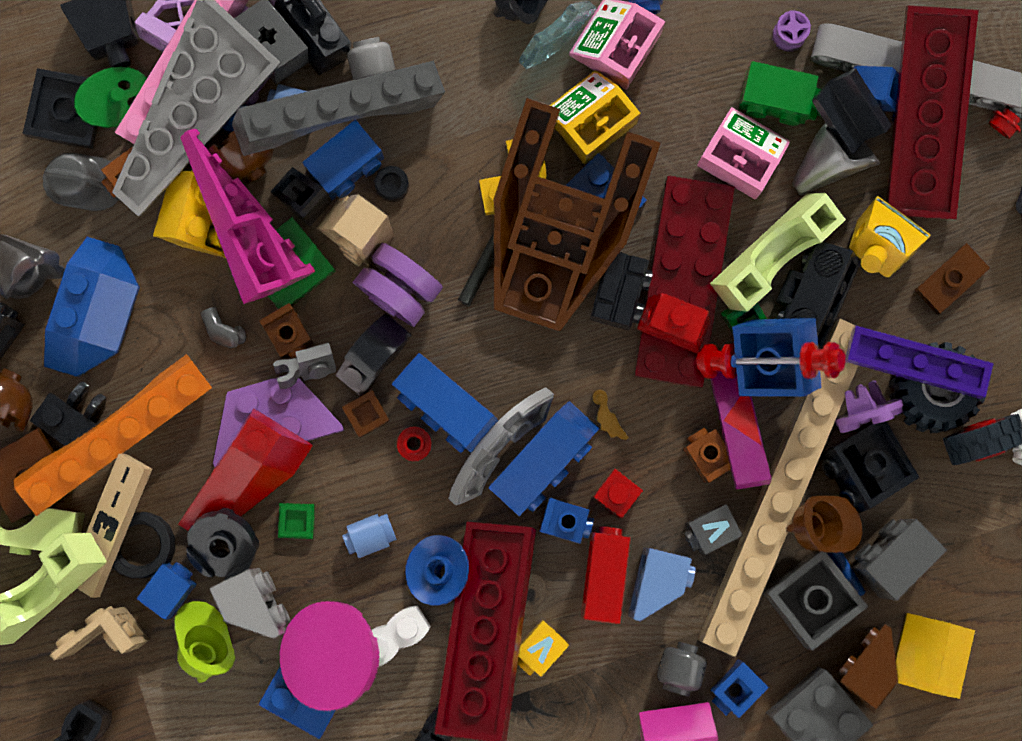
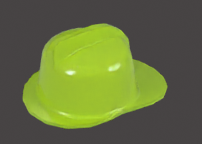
(203, 641)

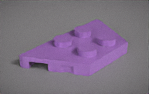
(290, 407)

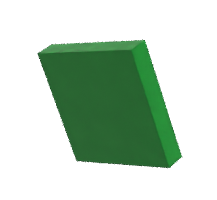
(308, 253)

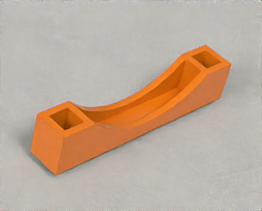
(85, 456)

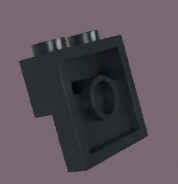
(869, 466)

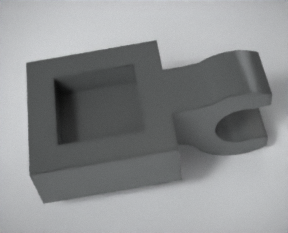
(309, 363)

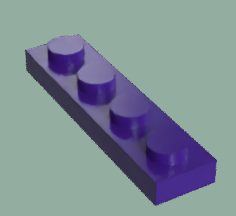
(919, 362)

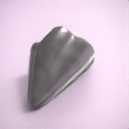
(829, 163)
(25, 267)

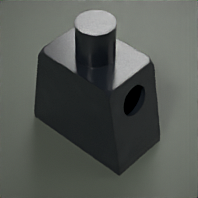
(104, 28)

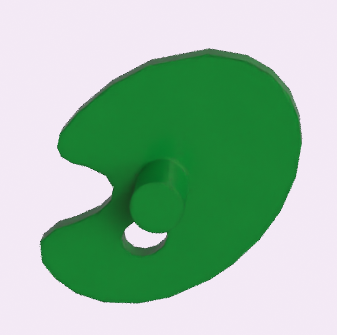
(102, 101)

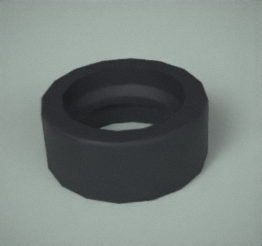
(166, 552)

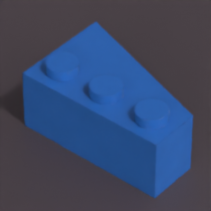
(443, 404)
(544, 459)

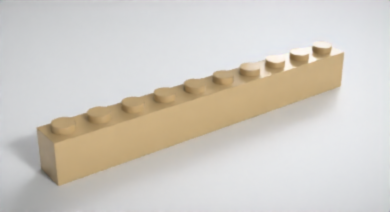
(776, 505)

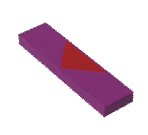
(740, 434)

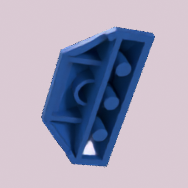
(90, 309)

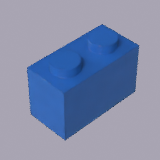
(344, 160)

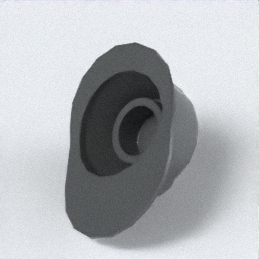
(76, 182)

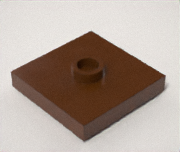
(14, 461)

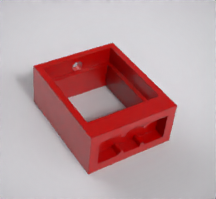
(605, 575)

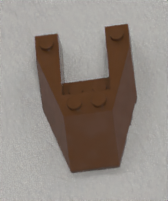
(553, 237)

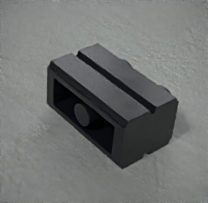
(620, 290)

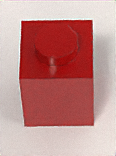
(617, 494)

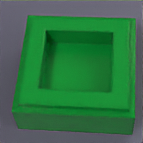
(296, 521)

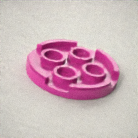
(329, 656)

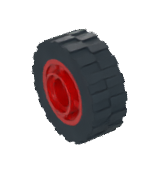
(984, 439)

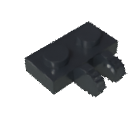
(62, 418)

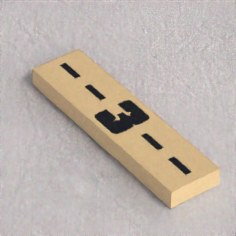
(114, 515)

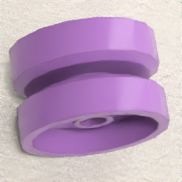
(401, 280)

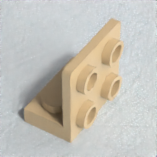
(120, 633)

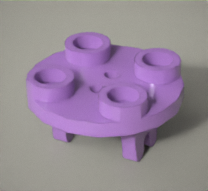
(867, 406)

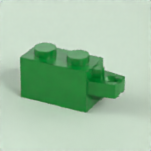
(779, 94)

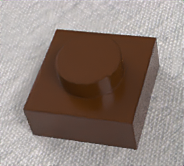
(366, 414)

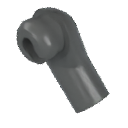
(221, 333)

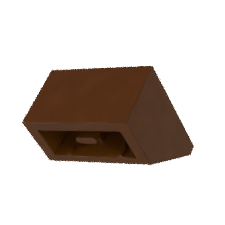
(874, 672)

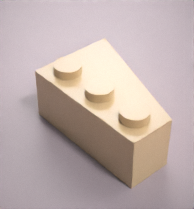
(357, 228)

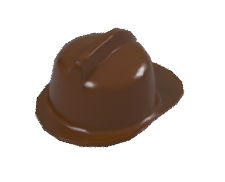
(827, 524)

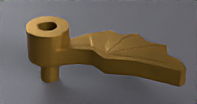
(606, 418)

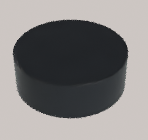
(391, 184)

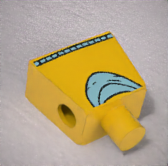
(885, 238)

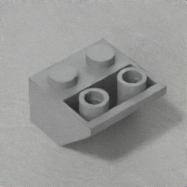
(249, 603)

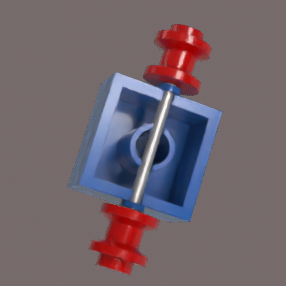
(773, 358)

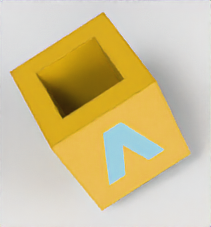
(540, 649)

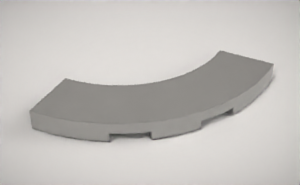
(484, 457)

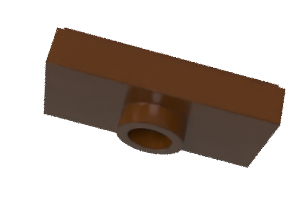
(952, 279)

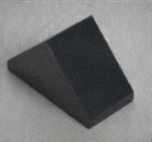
(302, 196)

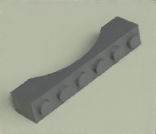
(290, 117)

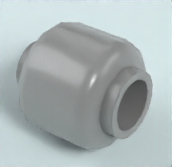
(370, 58)

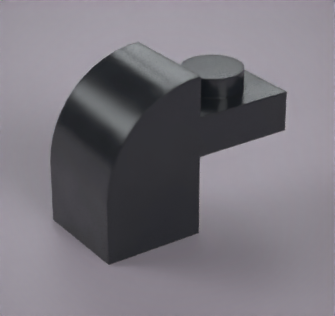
(372, 353)

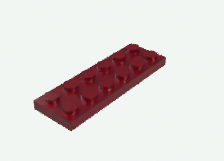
(931, 111)
(683, 266)
(486, 633)

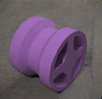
(793, 23)

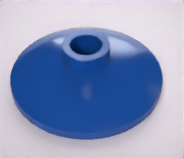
(425, 565)

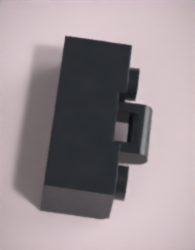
(317, 30)
(822, 287)

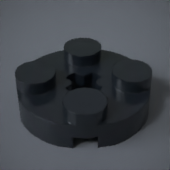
(228, 527)

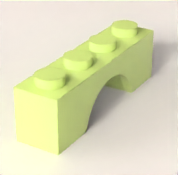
(799, 228)
(42, 530)
(64, 568)

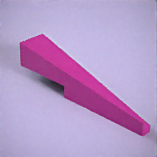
(253, 248)

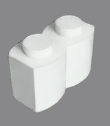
(401, 631)

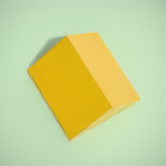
(933, 655)

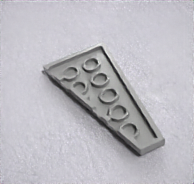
(201, 89)

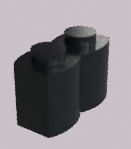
(86, 722)

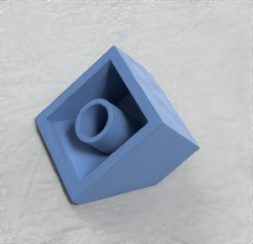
(659, 581)

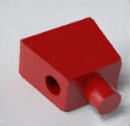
(675, 321)

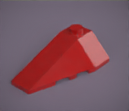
(250, 469)

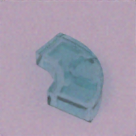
(557, 35)

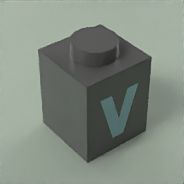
(712, 530)

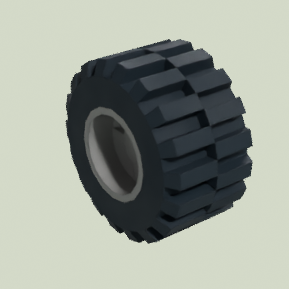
(933, 406)

